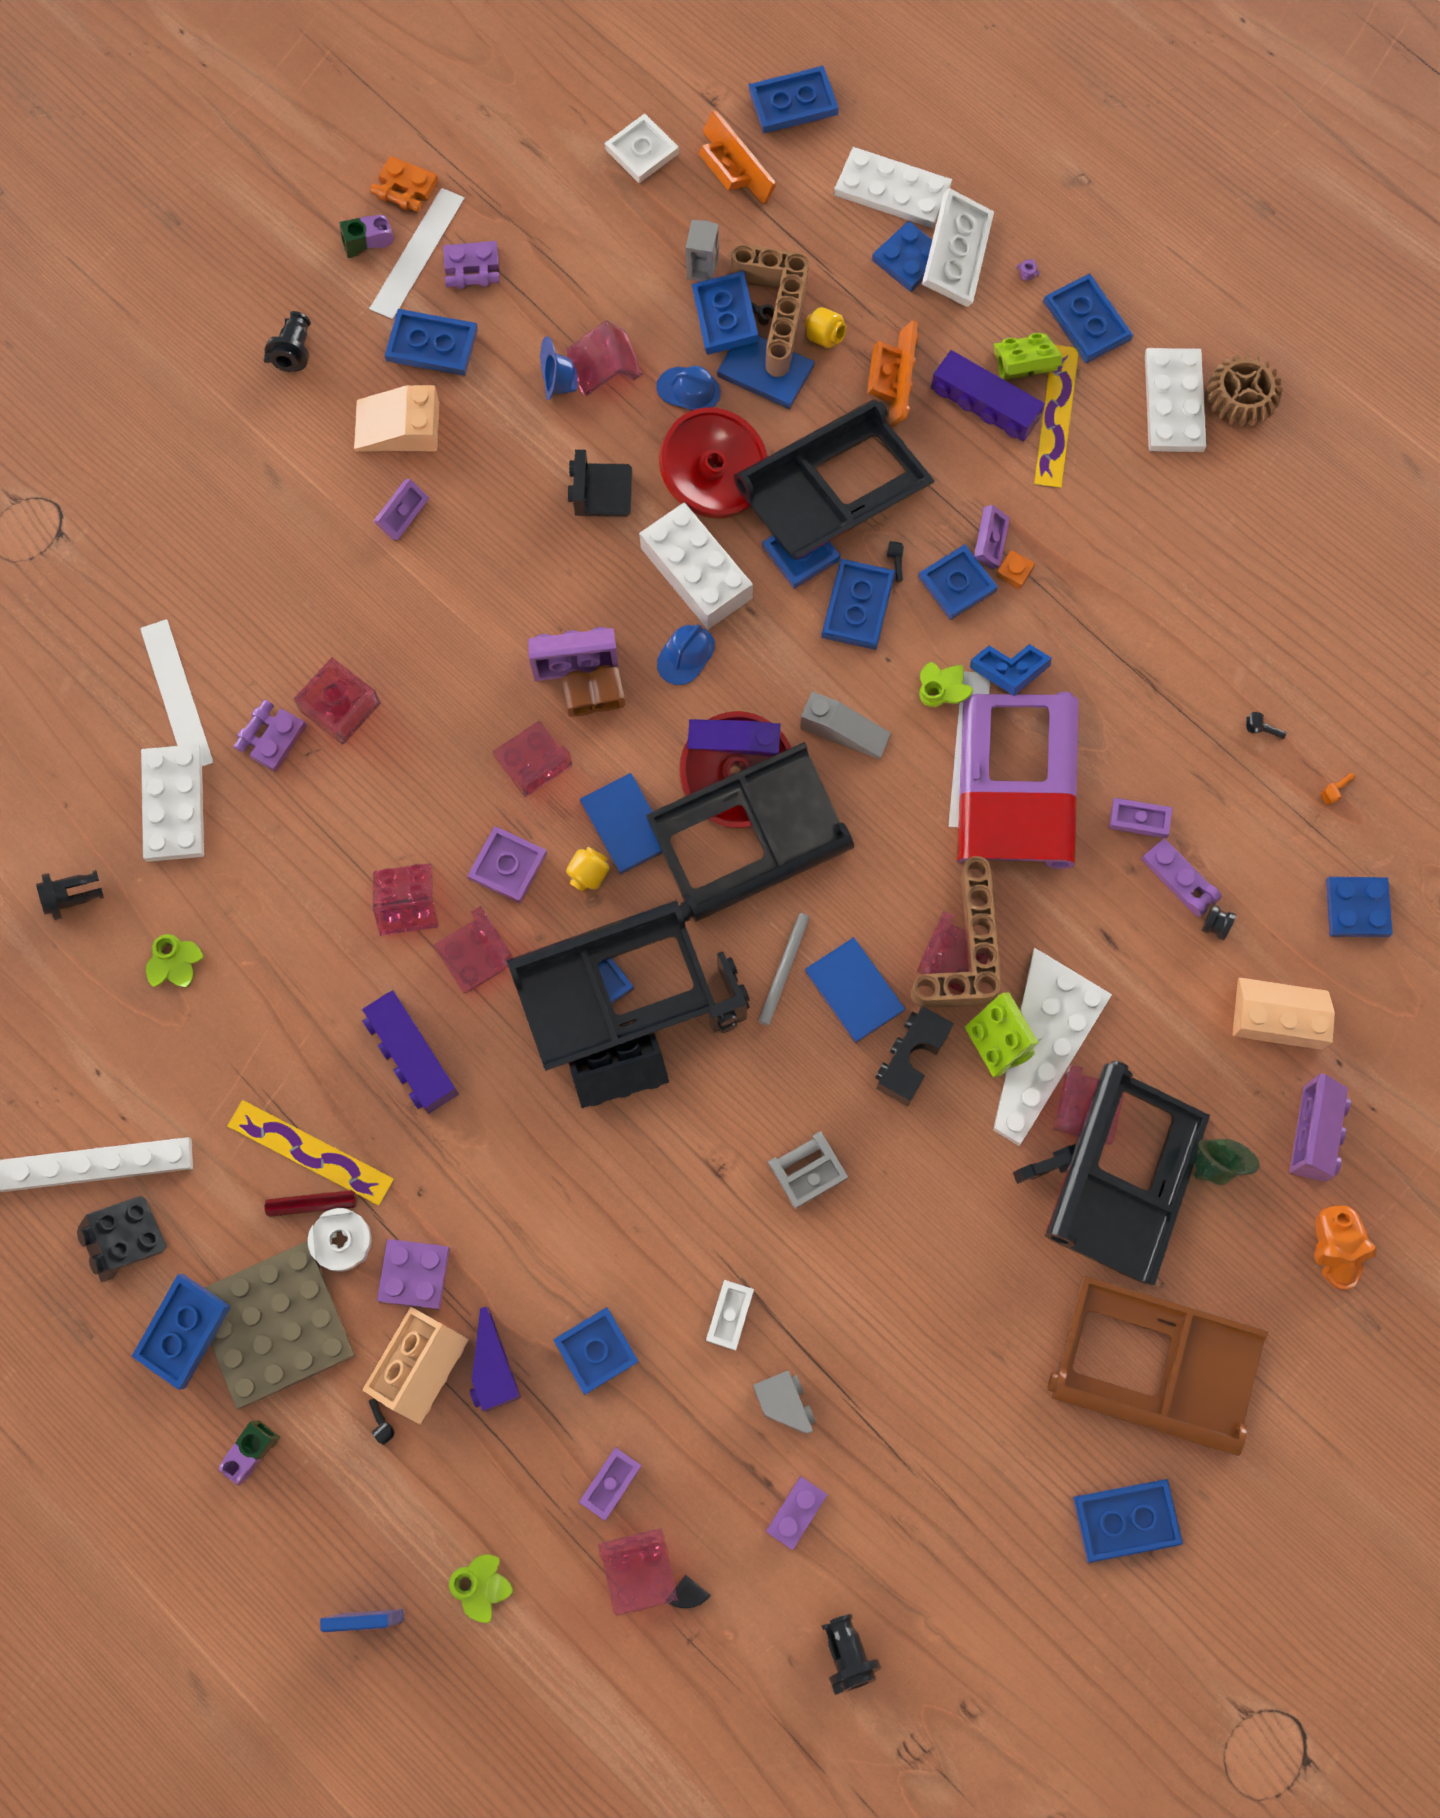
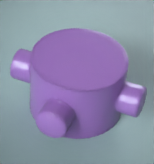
(1028, 269)

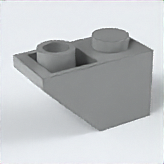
(781, 1402)

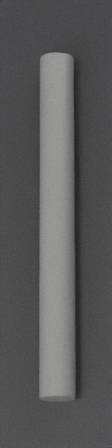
(784, 969)

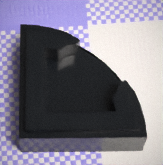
(689, 1594)

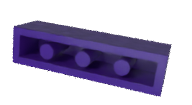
(987, 395)
(410, 1052)

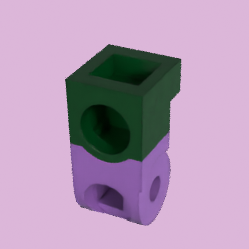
(365, 234)
(248, 1451)

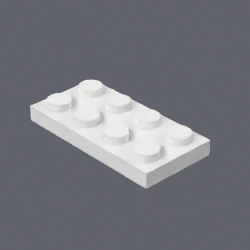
(892, 187)
(958, 247)
(1175, 400)
(172, 803)

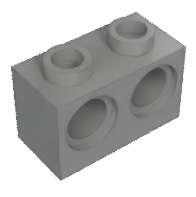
(702, 250)

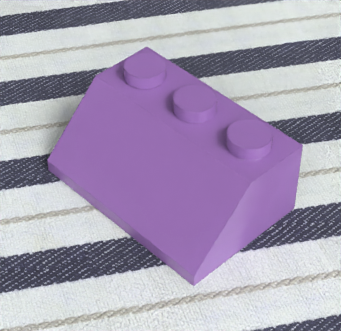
(574, 650)
(1320, 1129)

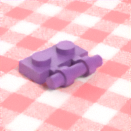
(471, 258)
(276, 741)

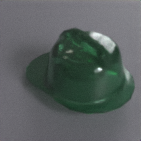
(1223, 1161)

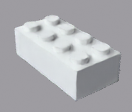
(696, 565)

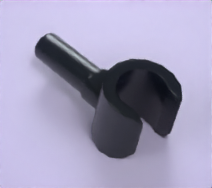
(765, 309)
(895, 550)
(1256, 724)
(384, 1431)

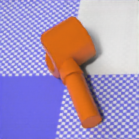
(1331, 793)

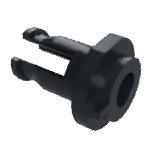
(288, 349)
(55, 897)
(849, 1656)

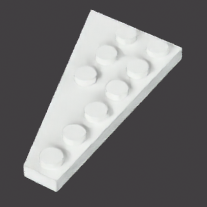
(1060, 1013)

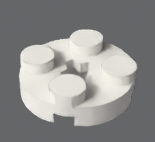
(326, 1228)

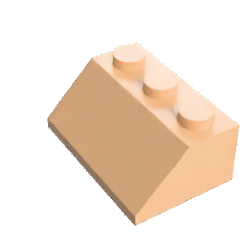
(1283, 1014)
(415, 1365)

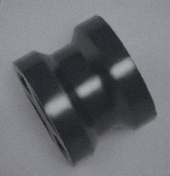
(1218, 922)

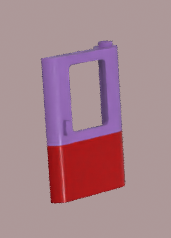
(1019, 816)

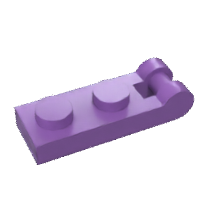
(1181, 877)

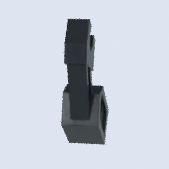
(1060, 1160)

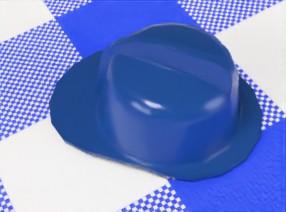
(557, 370)
(688, 387)
(685, 654)

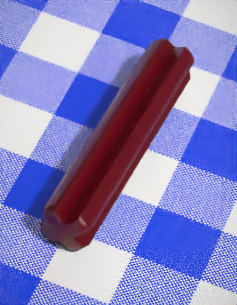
(310, 1203)

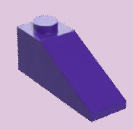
(734, 736)
(491, 1373)

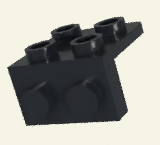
(599, 487)
(728, 1013)
(120, 1236)

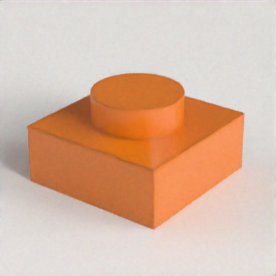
(1015, 569)

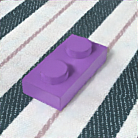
(401, 509)
(991, 537)
(1140, 818)
(610, 1484)
(796, 1513)

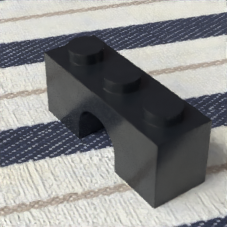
(925, 1032)

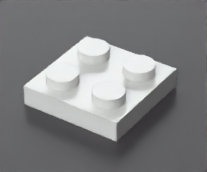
(641, 148)

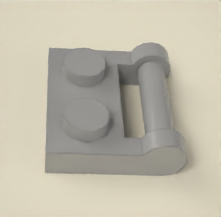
(811, 1179)

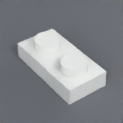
(729, 1315)

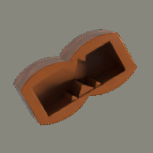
(593, 691)

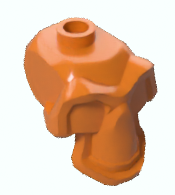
(1342, 1245)

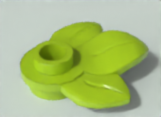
(945, 682)
(175, 965)
(485, 1587)

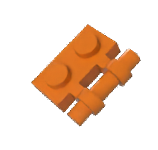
(407, 178)

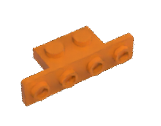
(733, 161)
(892, 372)

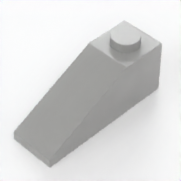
(843, 726)

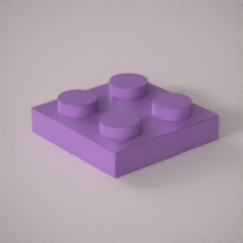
(507, 864)
(413, 1274)

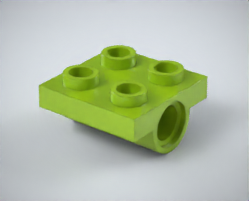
(1026, 355)
(1002, 1035)

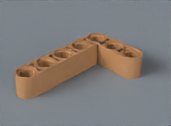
(789, 274)
(975, 944)

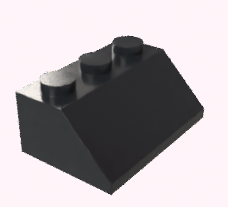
(619, 1071)

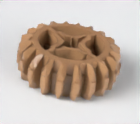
(1244, 377)

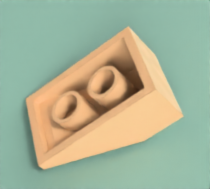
(398, 420)

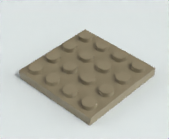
(277, 1326)

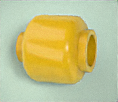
(825, 327)
(587, 869)

